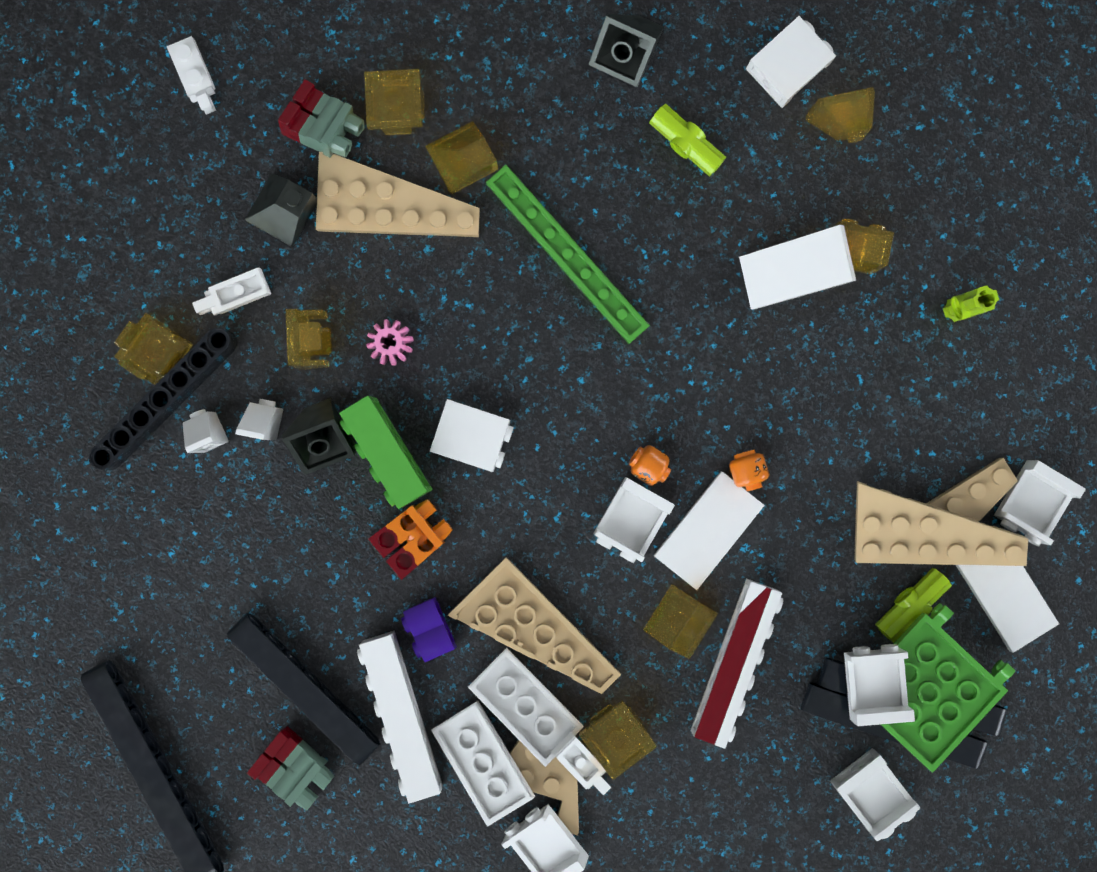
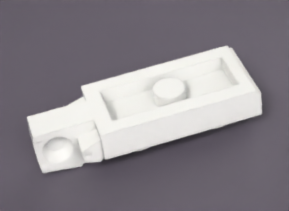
(193, 73)
(233, 293)
(581, 763)

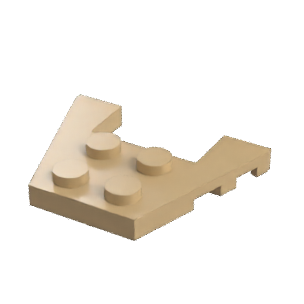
(550, 781)

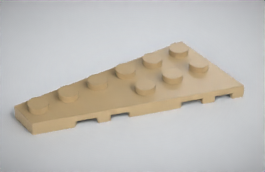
(372, 201)
(917, 533)
(522, 618)

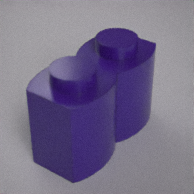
(429, 630)

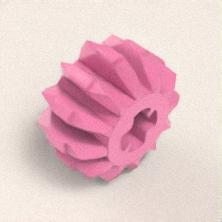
(387, 333)

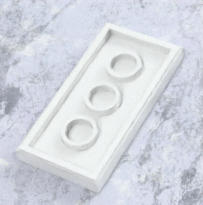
(798, 267)
(708, 530)
(1010, 602)
(524, 706)
(483, 763)

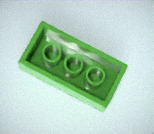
(385, 452)

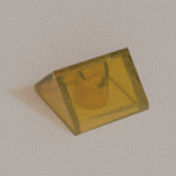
(680, 622)

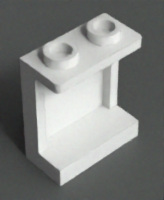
(790, 61)
(471, 436)
(1037, 502)
(632, 520)
(877, 685)
(875, 795)
(545, 843)

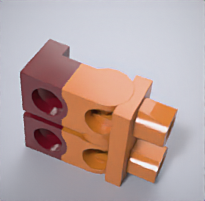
(417, 532)

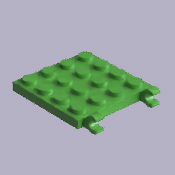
(943, 689)

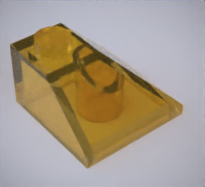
(844, 115)
(462, 157)

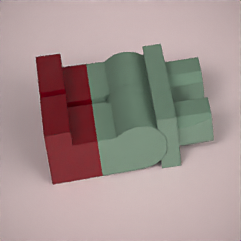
(320, 121)
(290, 767)

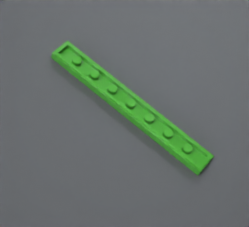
(567, 254)

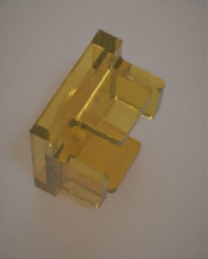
(394, 101)
(307, 339)
(150, 348)
(617, 738)

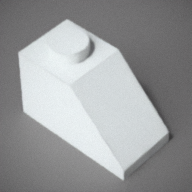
(261, 420)
(203, 432)

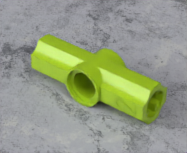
(687, 139)
(971, 303)
(912, 603)

